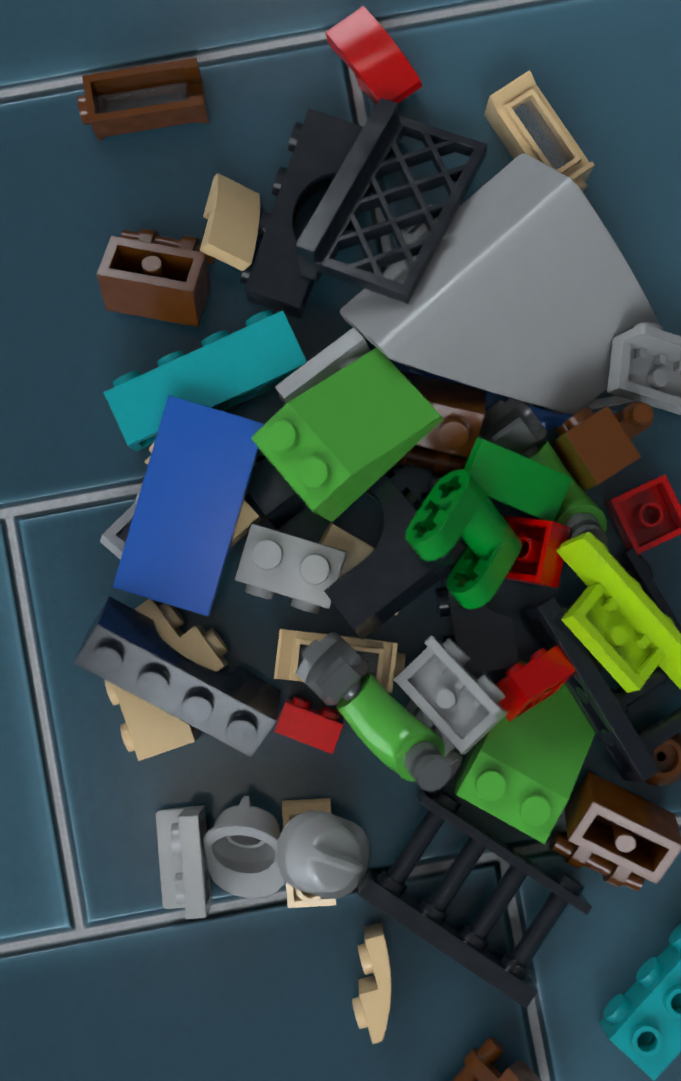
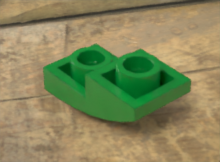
(517, 480)

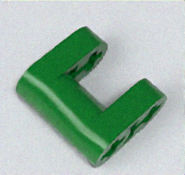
(462, 509)

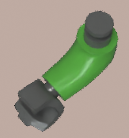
(519, 430)
(373, 713)

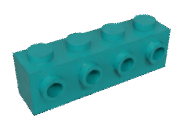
(217, 375)
(648, 1016)

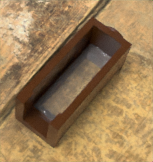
(143, 98)

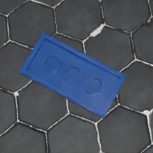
(188, 506)

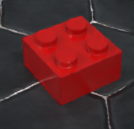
(646, 514)
(538, 557)
(535, 681)
(310, 725)

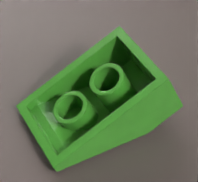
(346, 432)
(528, 765)

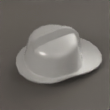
(243, 851)
(322, 854)

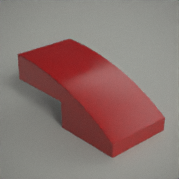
(373, 57)

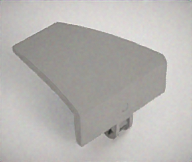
(514, 294)

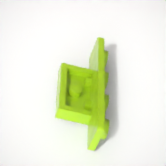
(618, 618)

